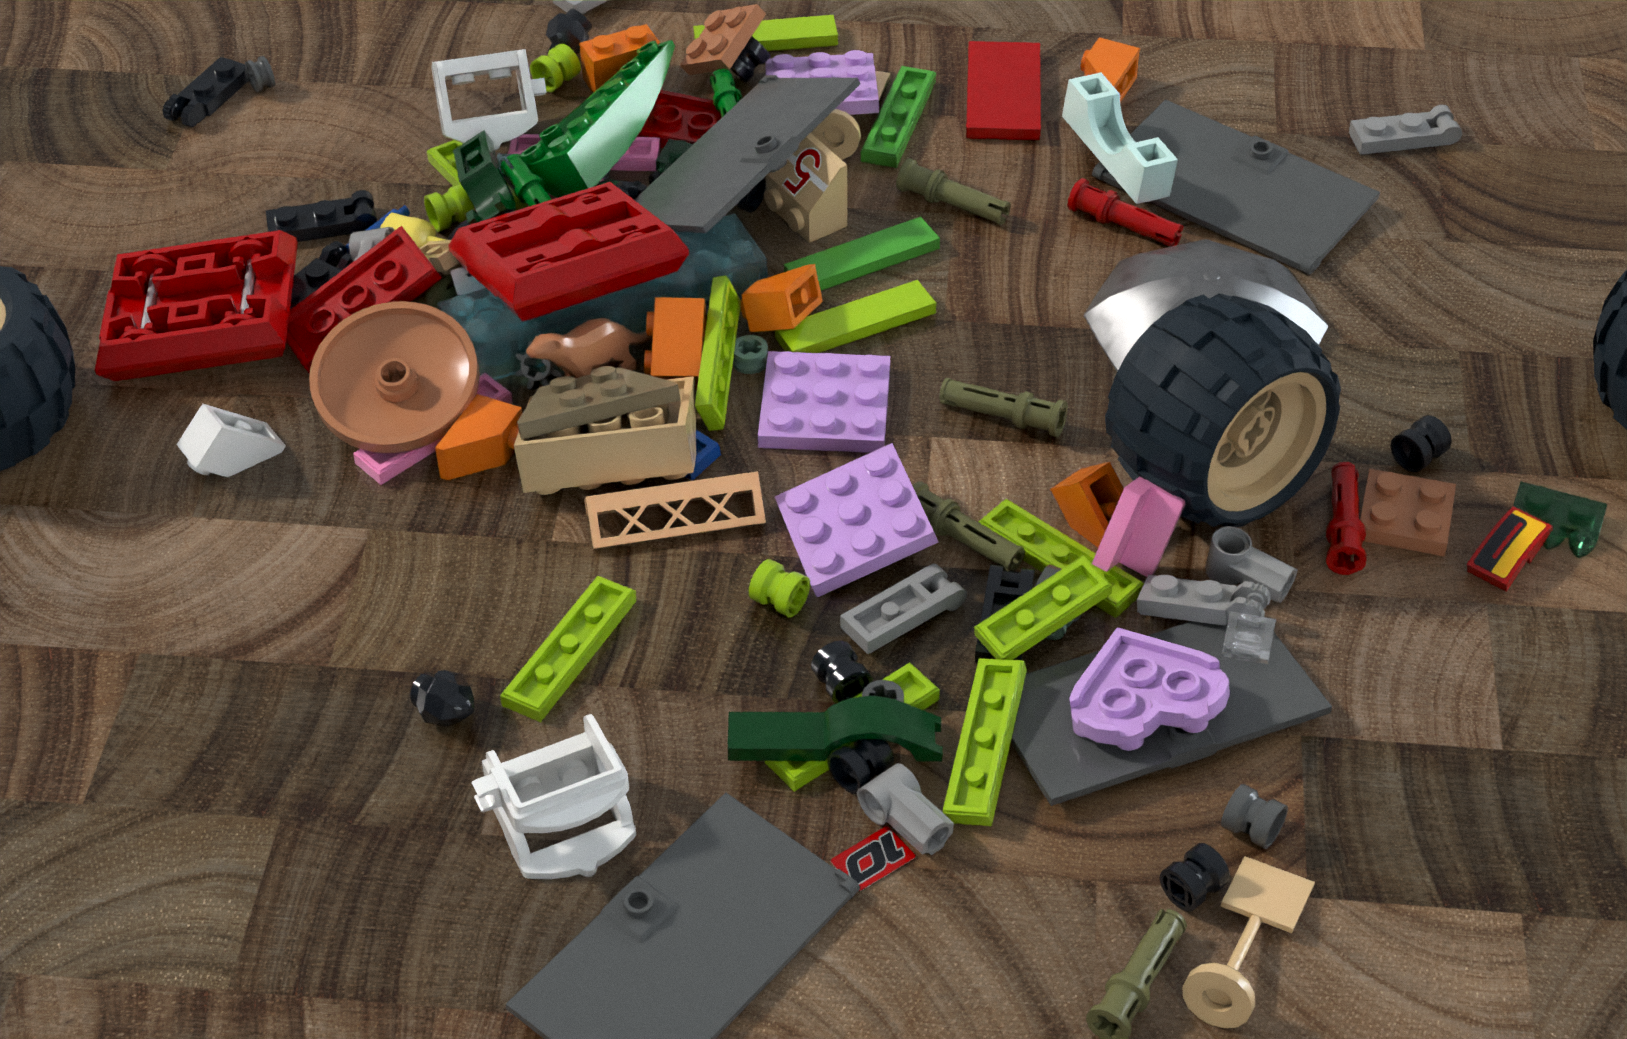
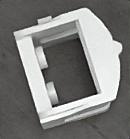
(499, 127)
(556, 792)

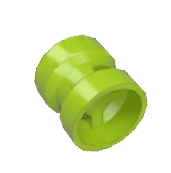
(556, 66)
(448, 207)
(782, 589)

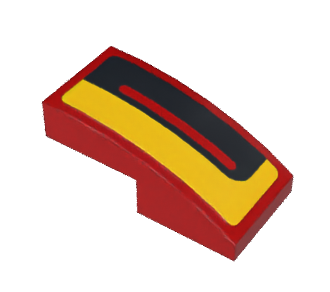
(1508, 548)

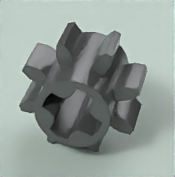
(533, 372)

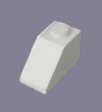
(227, 442)

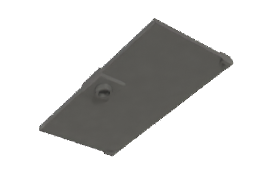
(742, 150)
(1252, 188)
(1070, 766)
(688, 935)

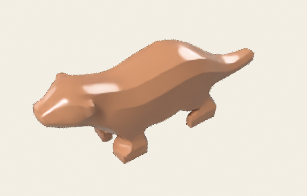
(588, 347)

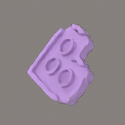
(1143, 685)

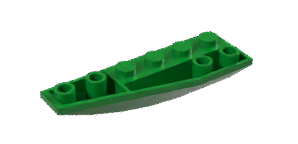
(602, 127)

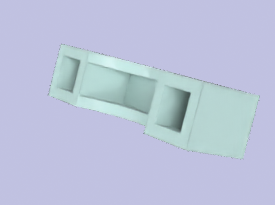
(1095, 114)

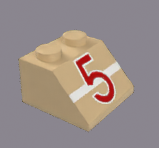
(810, 190)

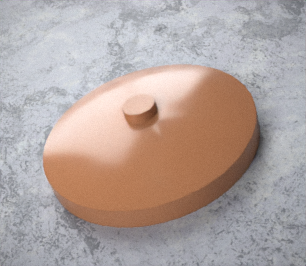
(394, 376)

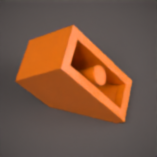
(1115, 61)
(781, 299)
(479, 438)
(1089, 500)

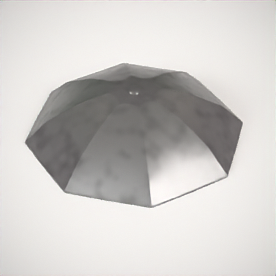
(1163, 279)

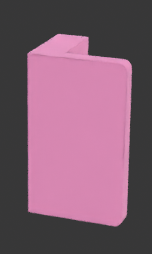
(1139, 528)

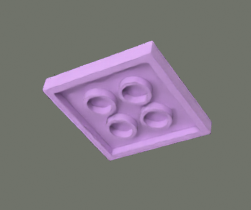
(822, 65)
(824, 402)
(855, 520)

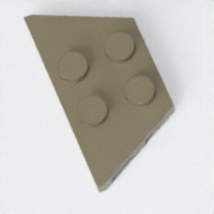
(593, 398)

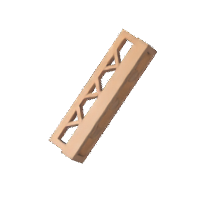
(671, 494)

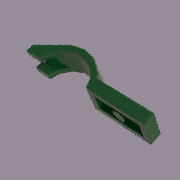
(482, 179)
(817, 734)

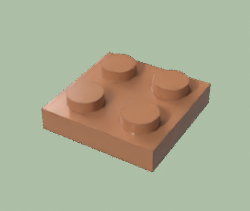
(722, 39)
(1407, 511)

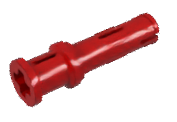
(1109, 207)
(1345, 529)

